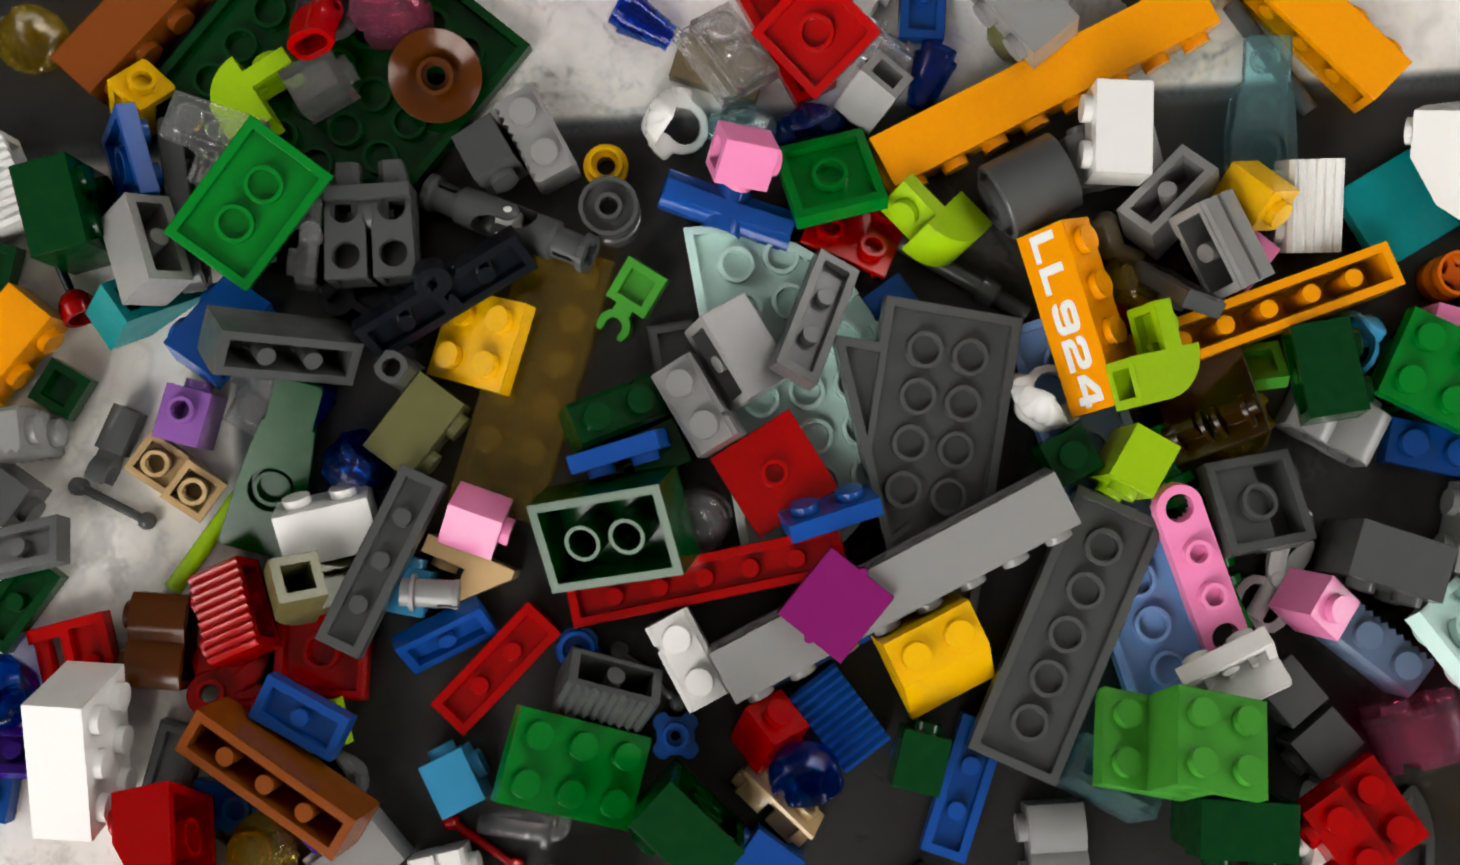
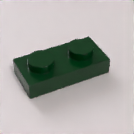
(23, 602)

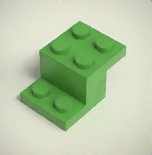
(1181, 744)

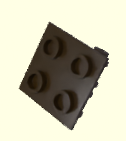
(1216, 409)

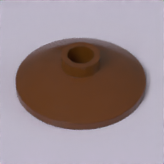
(410, 79)

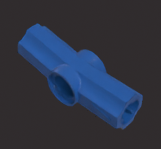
(726, 210)

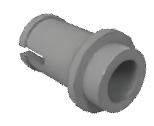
(429, 593)

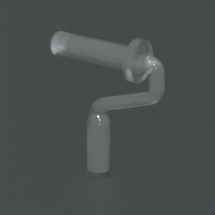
(525, 830)

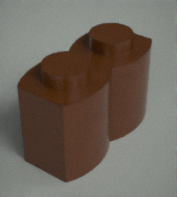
(159, 641)

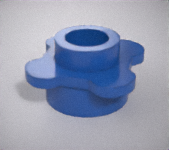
(685, 745)

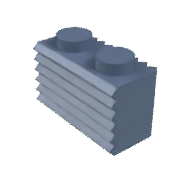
(1381, 654)

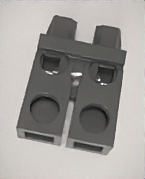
(370, 227)

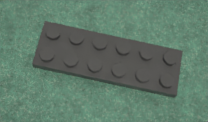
(1064, 638)

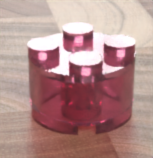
(1414, 730)

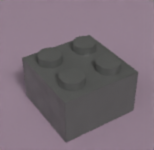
(1384, 561)

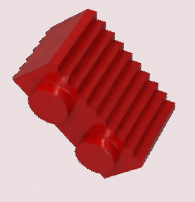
(233, 612)

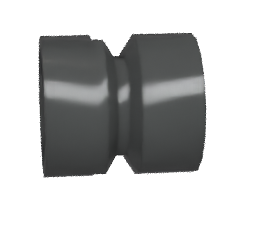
(610, 211)

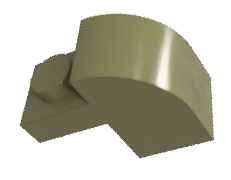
(303, 586)

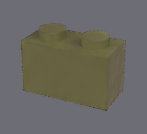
(419, 426)

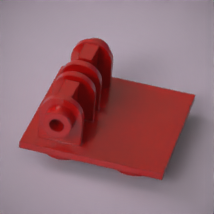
(861, 240)

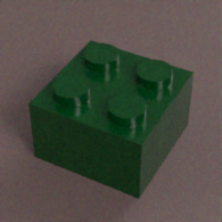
(62, 211)
(1238, 830)

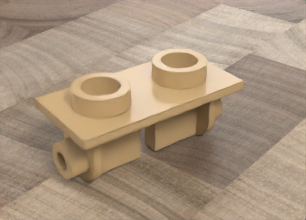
(790, 823)

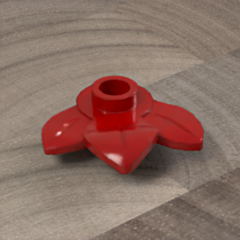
(236, 682)

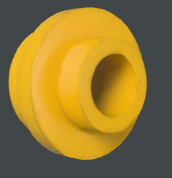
(603, 153)

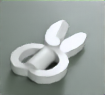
(1276, 568)

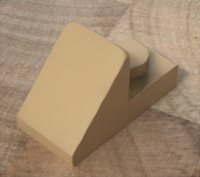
(478, 573)

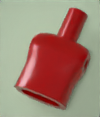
(314, 28)

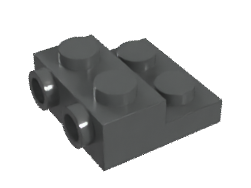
(1256, 503)

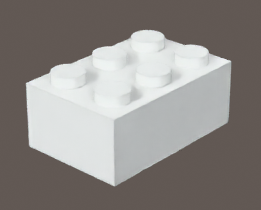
(77, 749)

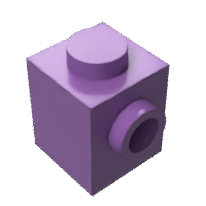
(190, 414)

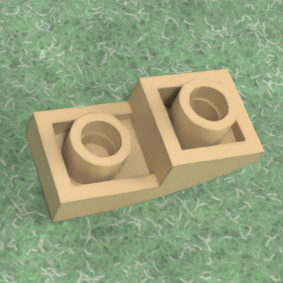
(176, 476)

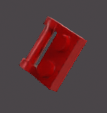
(82, 639)

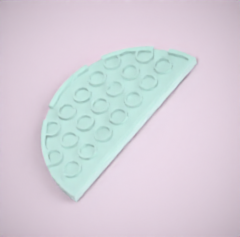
(771, 280)

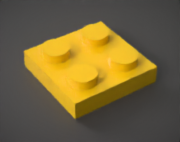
(483, 345)

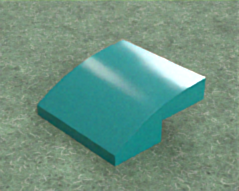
(1394, 208)

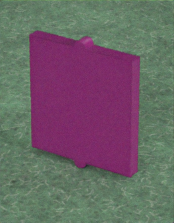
(835, 604)

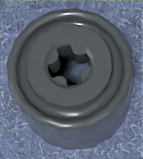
(1029, 186)

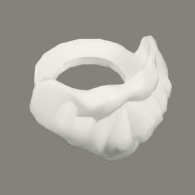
(660, 113)
(1039, 407)

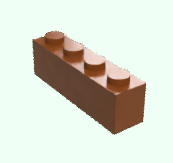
(121, 35)
(277, 777)

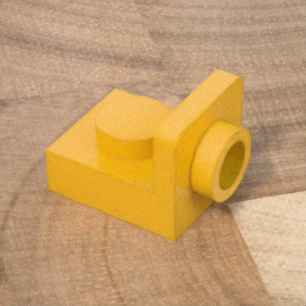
(142, 85)

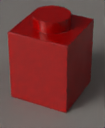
(767, 728)

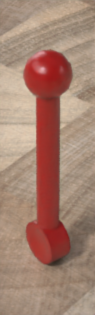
(454, 823)

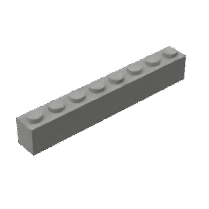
(915, 573)

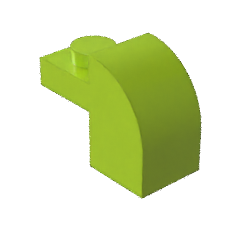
(252, 87)
(935, 231)
(1162, 363)

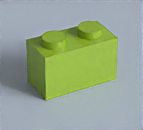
(1134, 463)

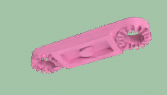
(1197, 564)

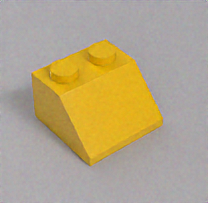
(936, 655)

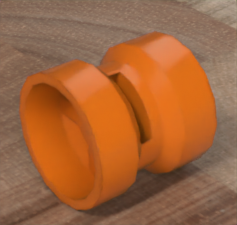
(1431, 280)

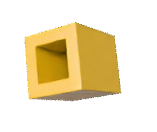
(1261, 193)

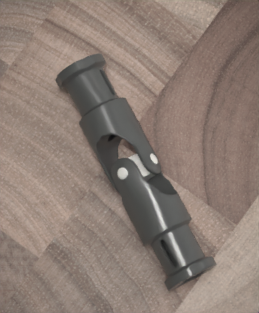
(490, 214)

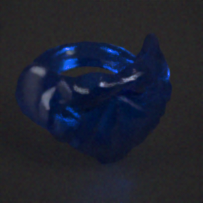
(805, 117)
(352, 462)

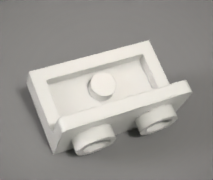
(1241, 667)

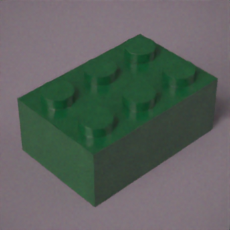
(614, 530)
(686, 822)

